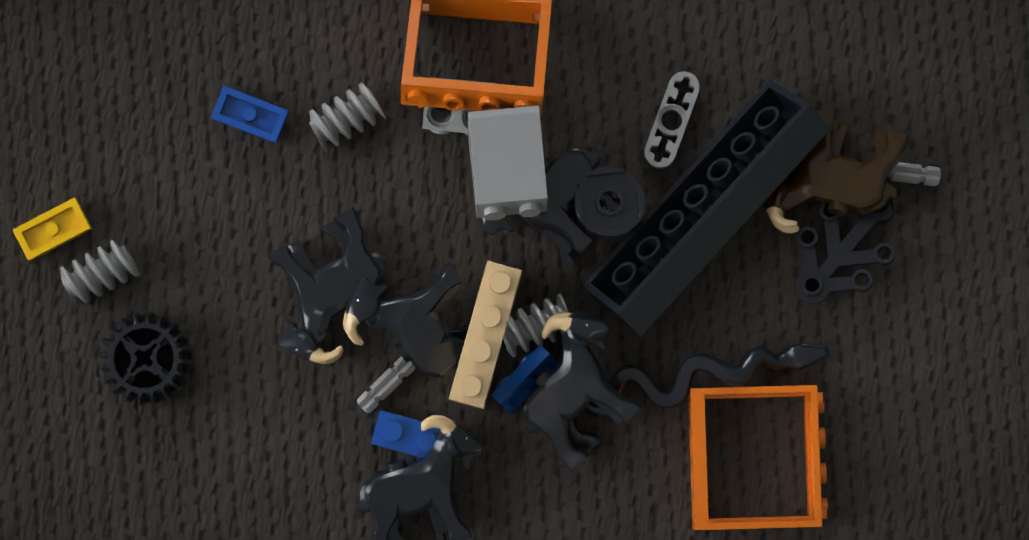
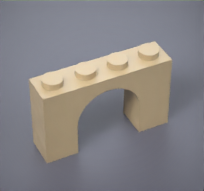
(485, 335)

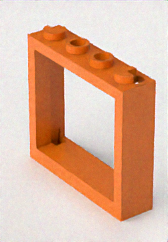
(470, 95)
(814, 441)

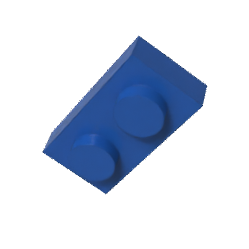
(250, 114)
(515, 388)
(403, 434)

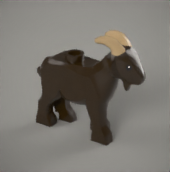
(838, 180)

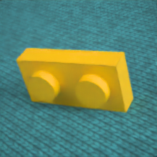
(52, 229)

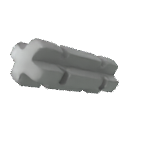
(915, 174)
(385, 384)

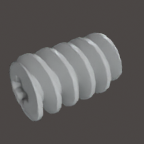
(345, 116)
(98, 272)
(530, 327)

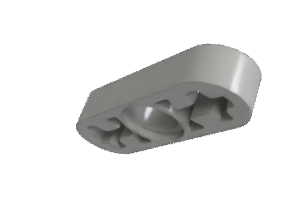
(689, 99)

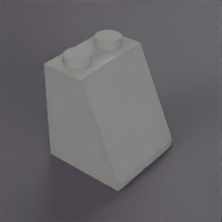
(507, 162)

